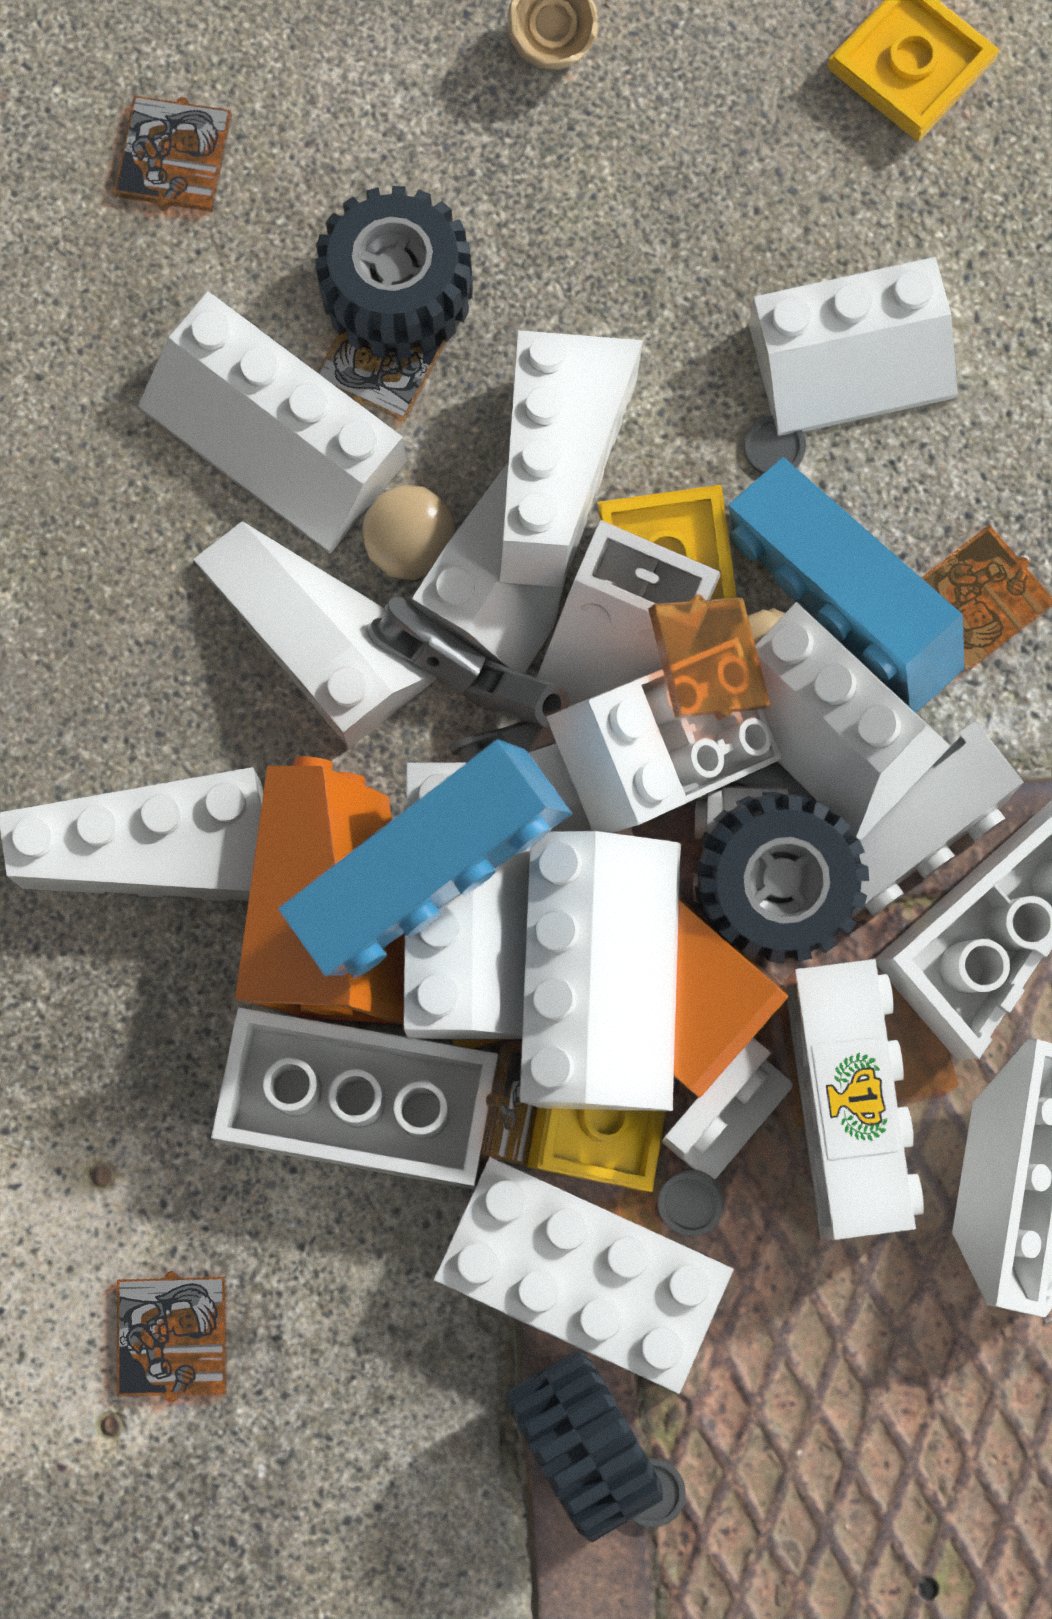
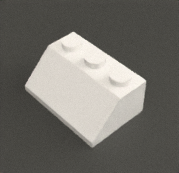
(855, 346)
(840, 723)

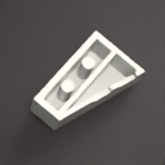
(950, 800)

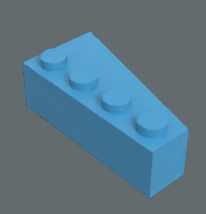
(850, 583)
(425, 859)

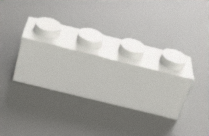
(271, 423)
(470, 961)
(600, 972)

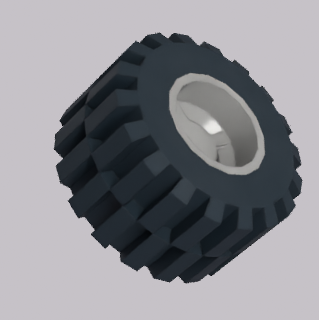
(394, 271)
(780, 876)
(584, 1446)

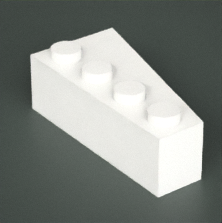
(561, 434)
(143, 841)
(979, 942)

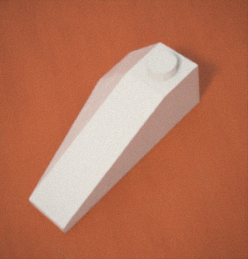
(467, 600)
(313, 631)

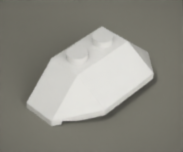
(1007, 1185)

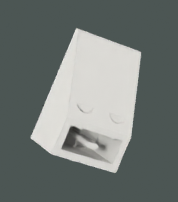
(606, 621)
(641, 761)

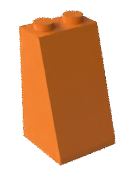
(304, 829)
(719, 1001)

